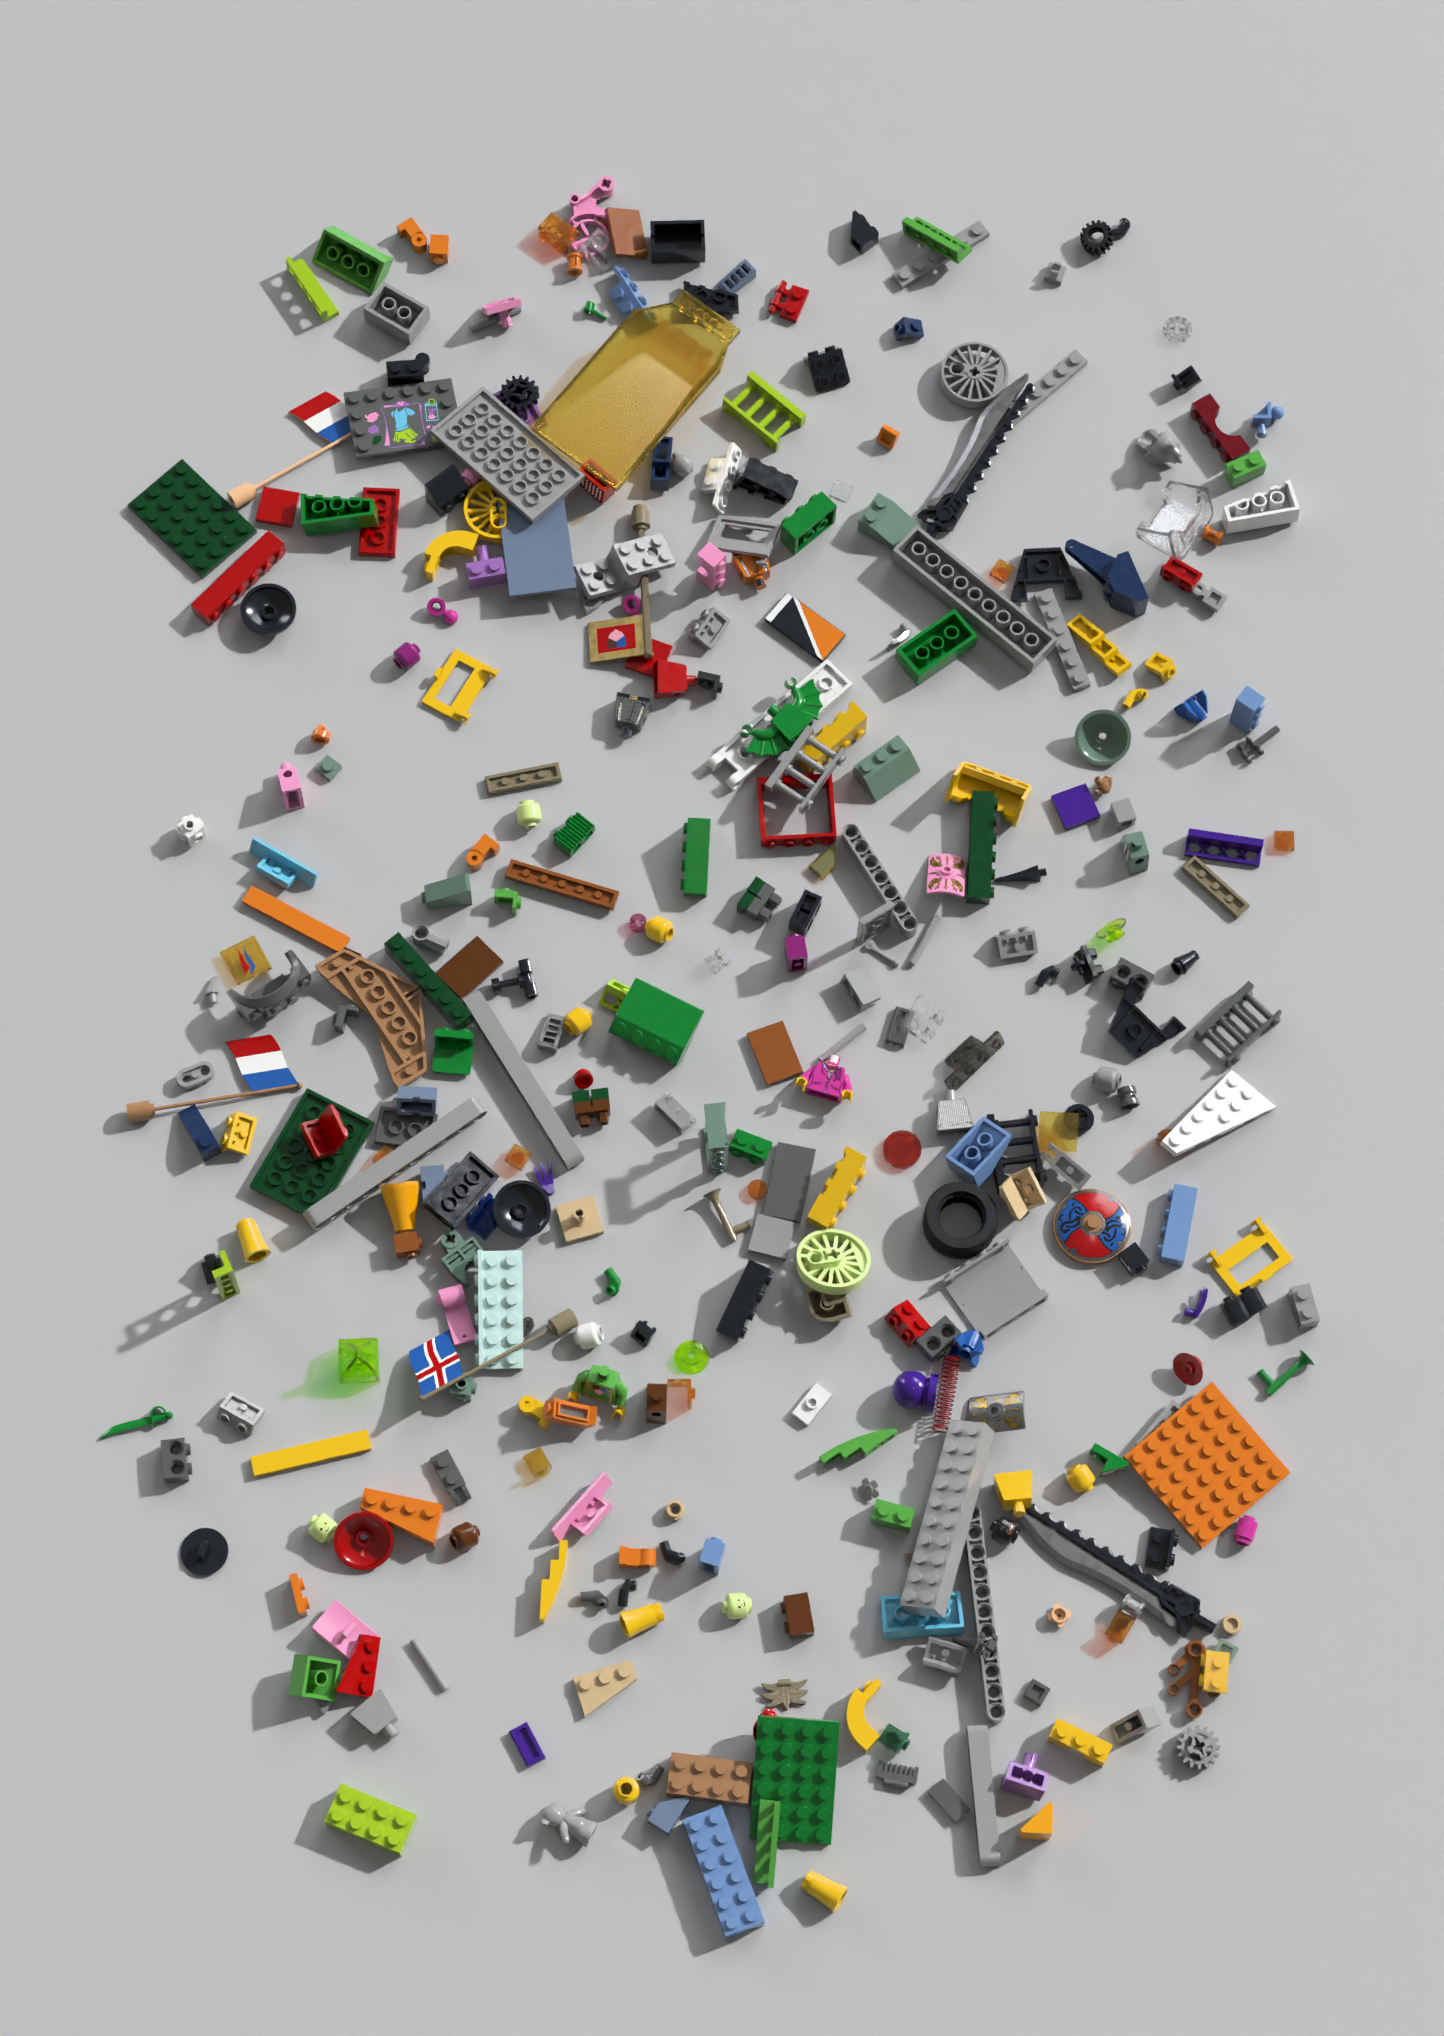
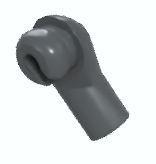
(596, 1597)
(649, 1779)

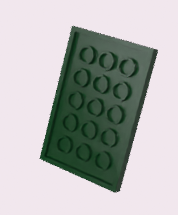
(192, 518)
(290, 1170)

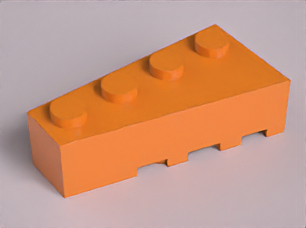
(406, 1514)

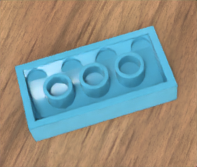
(901, 1624)

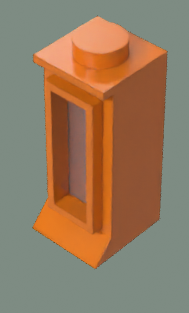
(569, 1413)

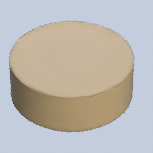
(1231, 1624)

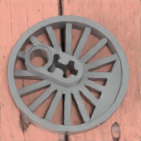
(974, 375)

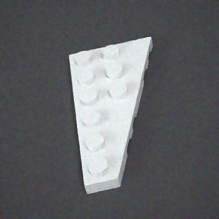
(1220, 1111)

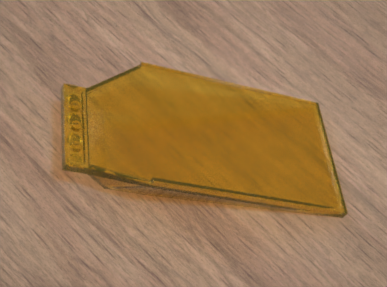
(637, 387)

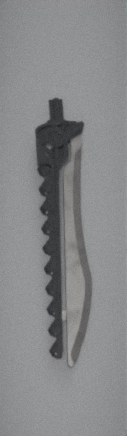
(947, 514)
(1173, 1599)

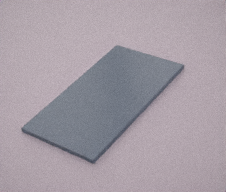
(537, 552)

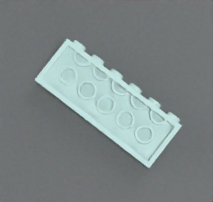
(499, 1308)

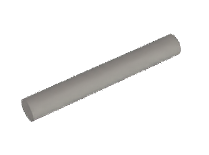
(490, 320)
(925, 939)
(842, 1043)
(429, 1665)

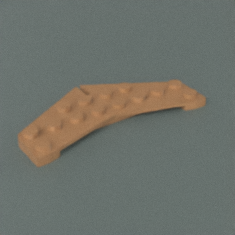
(382, 997)

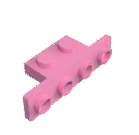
(586, 1511)

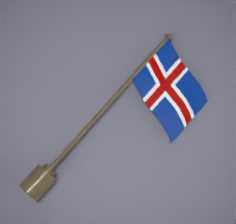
(439, 1365)

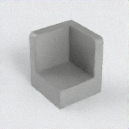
(1122, 813)

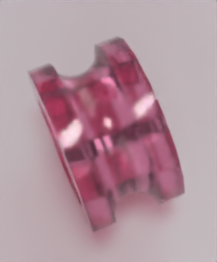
(635, 928)

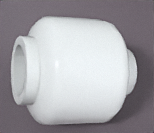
(588, 1335)

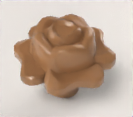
(1102, 785)

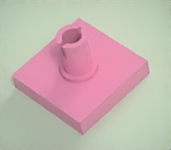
(502, 307)

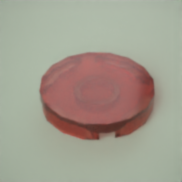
(902, 1149)

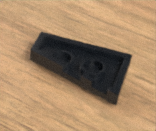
(718, 300)

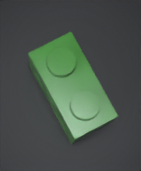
(1244, 469)
(892, 1515)

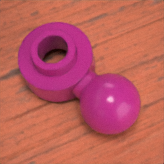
(627, 605)
(449, 616)

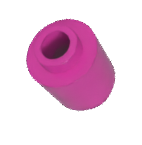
(1245, 1530)

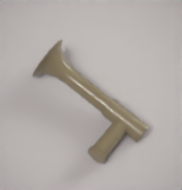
(730, 1231)

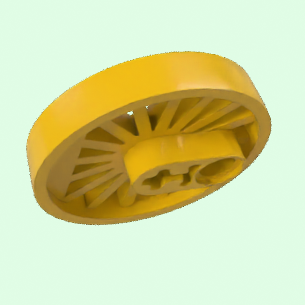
(486, 513)

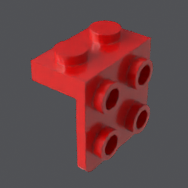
(325, 1134)

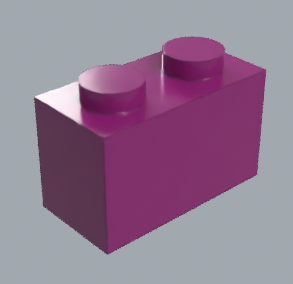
(795, 953)

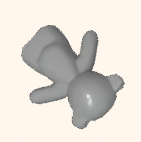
(569, 1823)

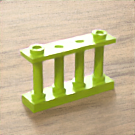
(768, 394)

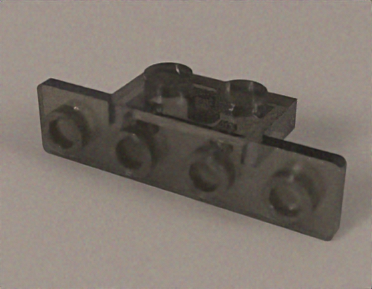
(970, 1058)

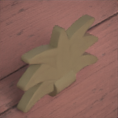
(785, 1692)

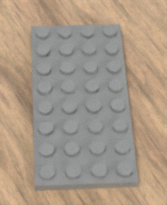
(507, 454)

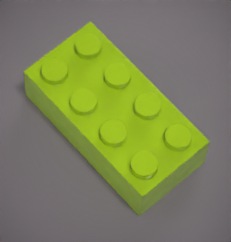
(370, 1819)

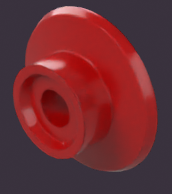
(1188, 1368)

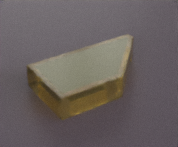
(824, 863)

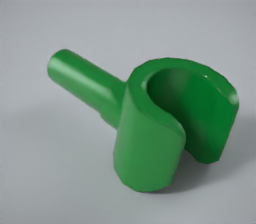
(589, 310)

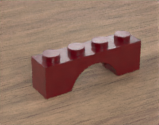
(1205, 412)

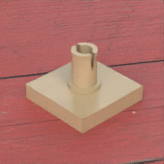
(579, 1219)

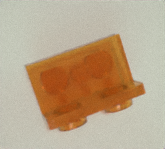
(557, 233)

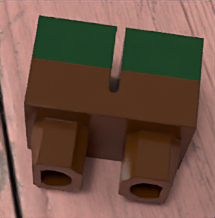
(585, 1111)

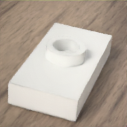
(811, 1404)

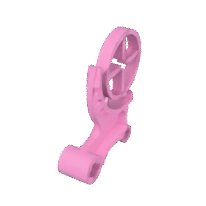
(586, 207)

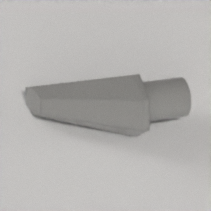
(212, 990)

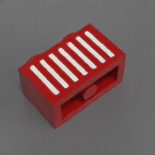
(596, 487)

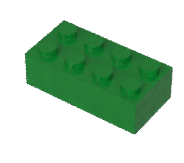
(936, 647)

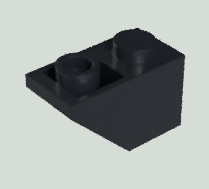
(862, 233)

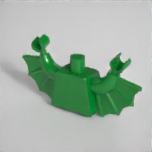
(786, 722)

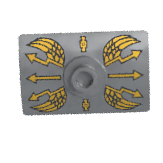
(999, 1411)

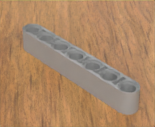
(875, 872)
(983, 1795)

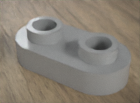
(194, 1073)

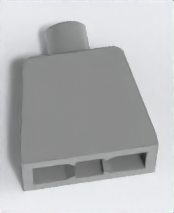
(376, 1716)

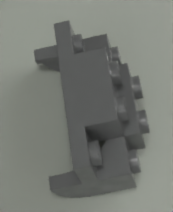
(275, 995)

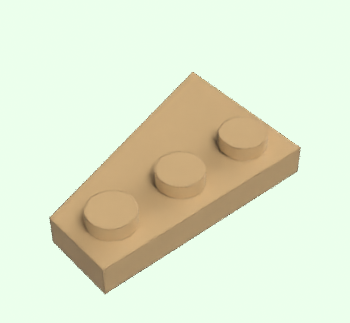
(603, 1684)

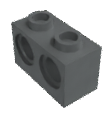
(1130, 970)
(935, 1336)
(170, 1461)

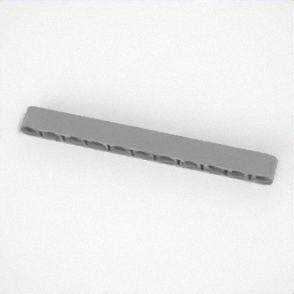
(523, 1080)
(394, 1163)
(984, 1623)

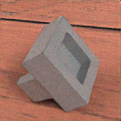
(1055, 273)

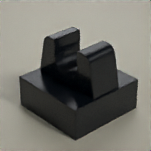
(643, 1333)

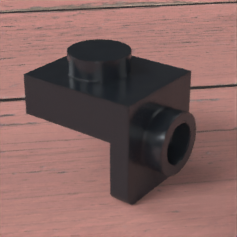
(1186, 379)

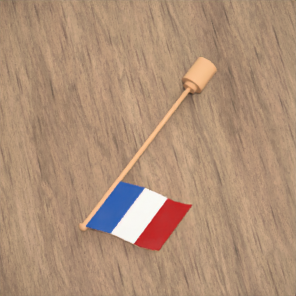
(324, 416)

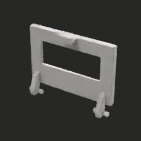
(745, 547)

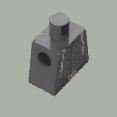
(631, 713)

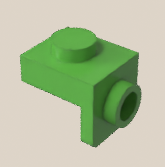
(506, 896)

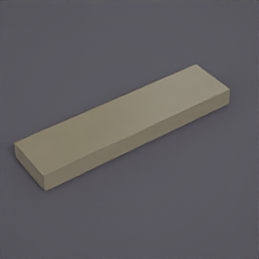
(523, 778)
(1215, 887)

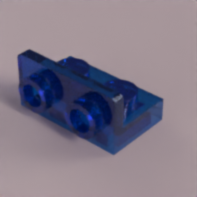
(482, 1220)

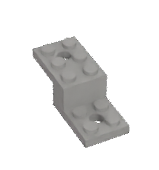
(624, 565)

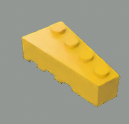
(838, 735)
(837, 1190)

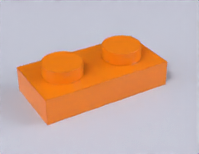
(297, 1587)

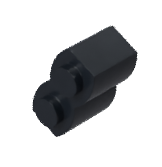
(1243, 1305)

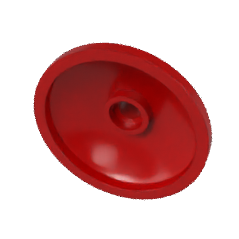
(368, 1552)

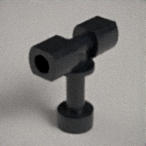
(523, 979)

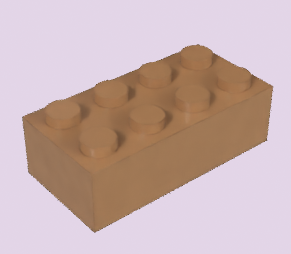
(709, 1779)

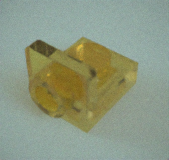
(537, 1463)

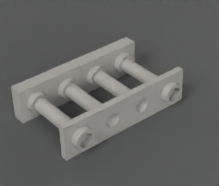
(797, 753)

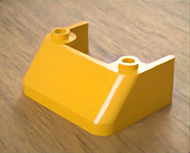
(1010, 792)

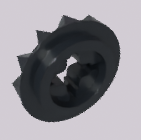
(1084, 1112)

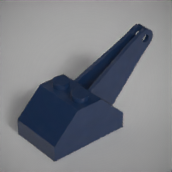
(1118, 576)

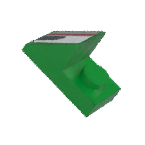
(1113, 1463)

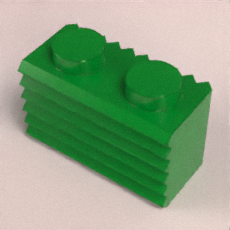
(573, 834)

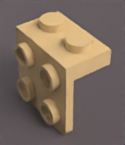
(1021, 1193)

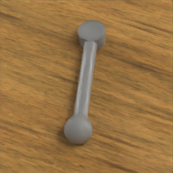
(868, 946)

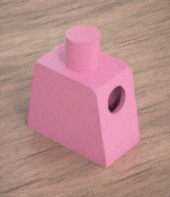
(290, 782)

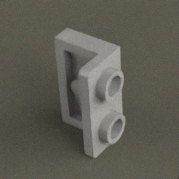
(944, 1656)

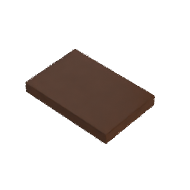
(469, 968)

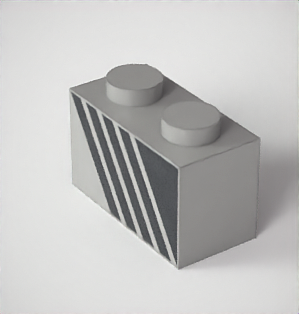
(1303, 1306)

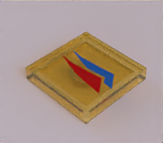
(245, 960)

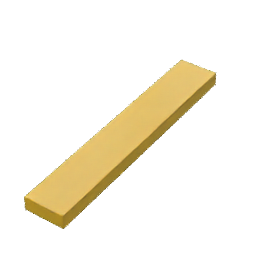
(310, 1453)

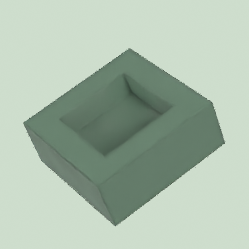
(328, 768)
(1225, 1646)

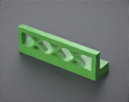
(935, 239)
(766, 1842)

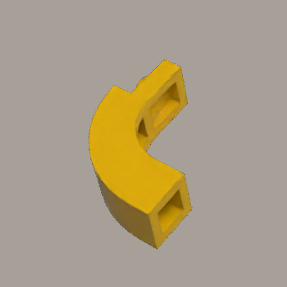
(448, 544)
(857, 1726)

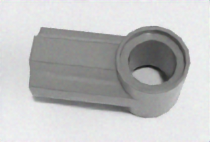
(431, 940)

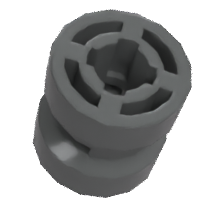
(1128, 1097)

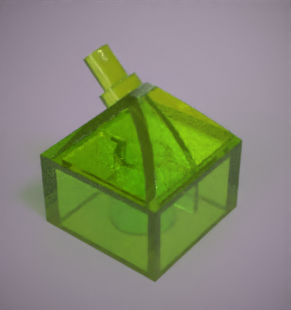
(359, 1360)

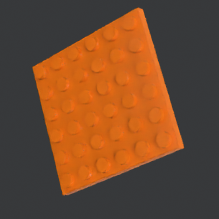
(1206, 1465)

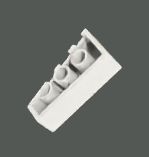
(1262, 510)

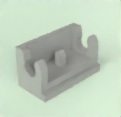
(860, 989)
(674, 1113)

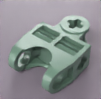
(459, 1255)

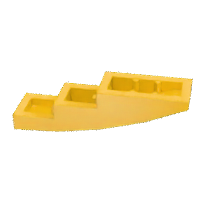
(1098, 645)
(551, 1586)

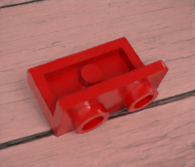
(1180, 574)
(907, 1322)

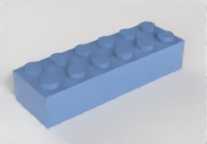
(723, 1872)

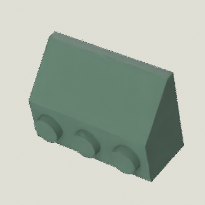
(886, 768)

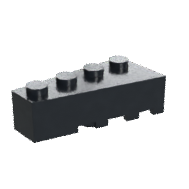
(744, 1300)

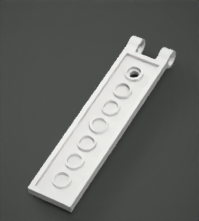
(832, 687)

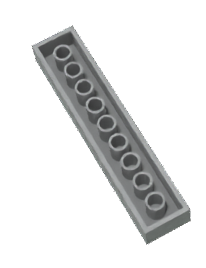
(974, 598)
(947, 1518)

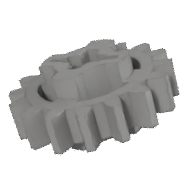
(1200, 1755)

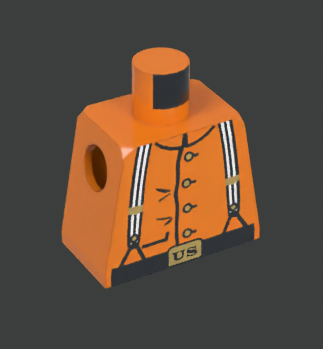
(750, 571)

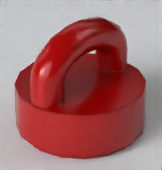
(583, 1078)

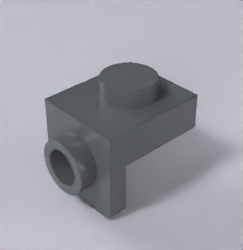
(344, 1011)

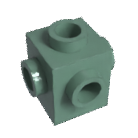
(464, 1393)

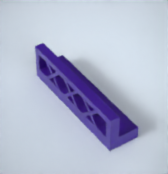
(1225, 841)

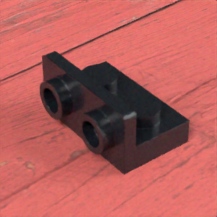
(1160, 1548)

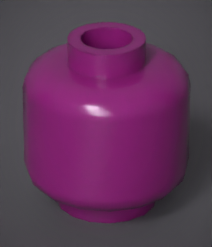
(406, 655)

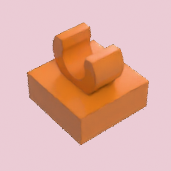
(887, 436)

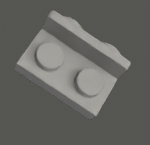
(709, 627)
(1016, 943)
(240, 1413)

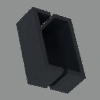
(677, 241)

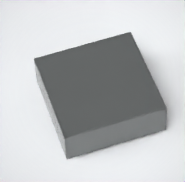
(1036, 1692)

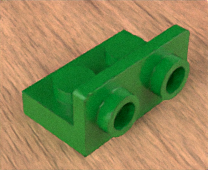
(750, 1147)

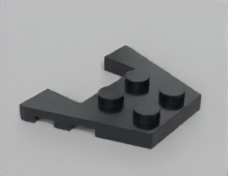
(1044, 567)
(1134, 1028)

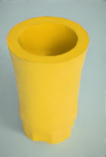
(251, 1241)
(640, 1619)
(824, 1890)

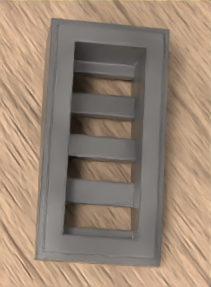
(547, 1046)

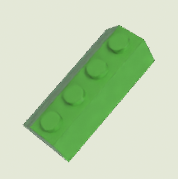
(352, 259)

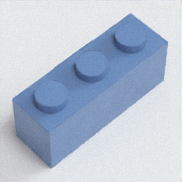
(1247, 710)

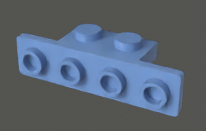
(626, 294)

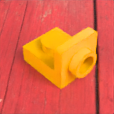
(1161, 666)

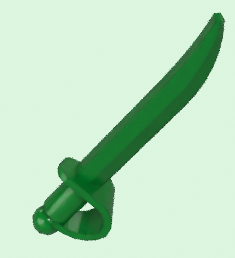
(152, 1419)

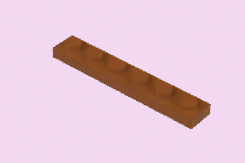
(562, 884)

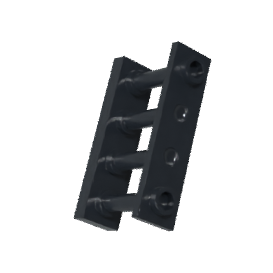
(1032, 1122)

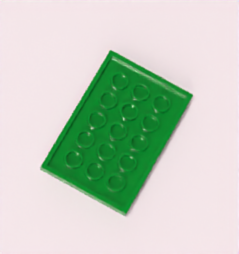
(797, 1768)

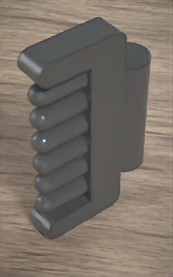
(895, 1779)

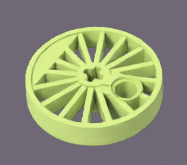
(832, 1260)

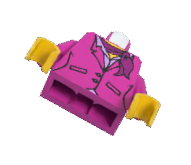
(827, 1081)

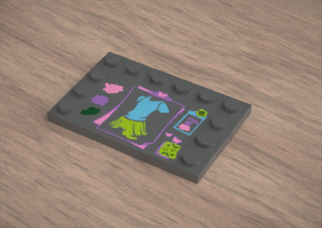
(398, 417)

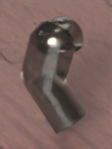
(528, 1326)

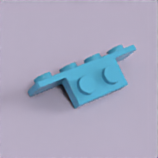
(280, 867)

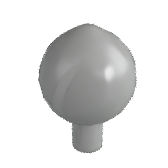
(682, 464)

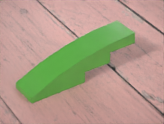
(864, 1444)

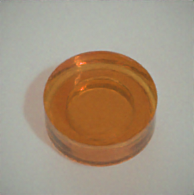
(757, 1189)

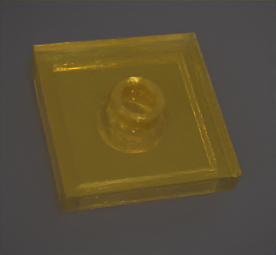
(1058, 1129)

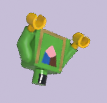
(601, 1385)

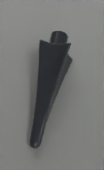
(1029, 874)

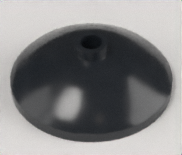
(265, 600)
(529, 1199)

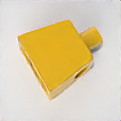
(1014, 1491)

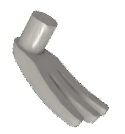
(906, 632)

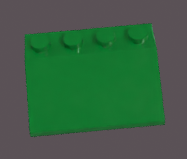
(656, 1021)

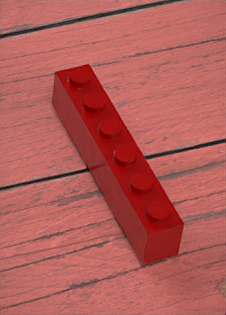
(238, 578)

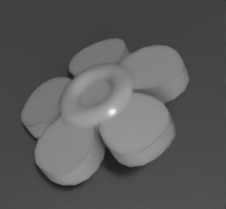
(869, 1488)

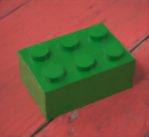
(807, 522)

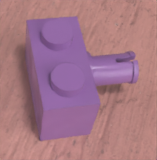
(485, 571)
(1025, 1779)

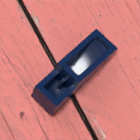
(661, 465)

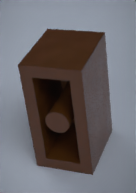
(798, 1615)

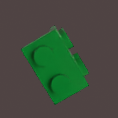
(453, 1051)

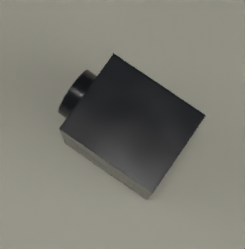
(1133, 1259)

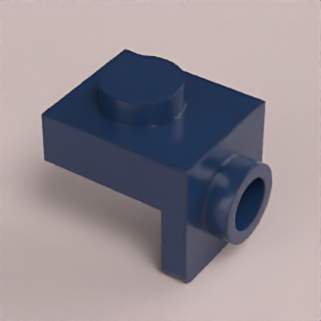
(908, 328)

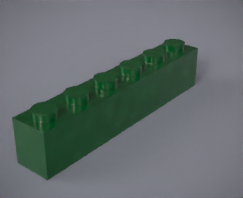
(981, 847)
(432, 986)

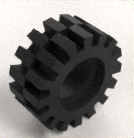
(1090, 230)

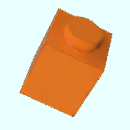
(439, 248)

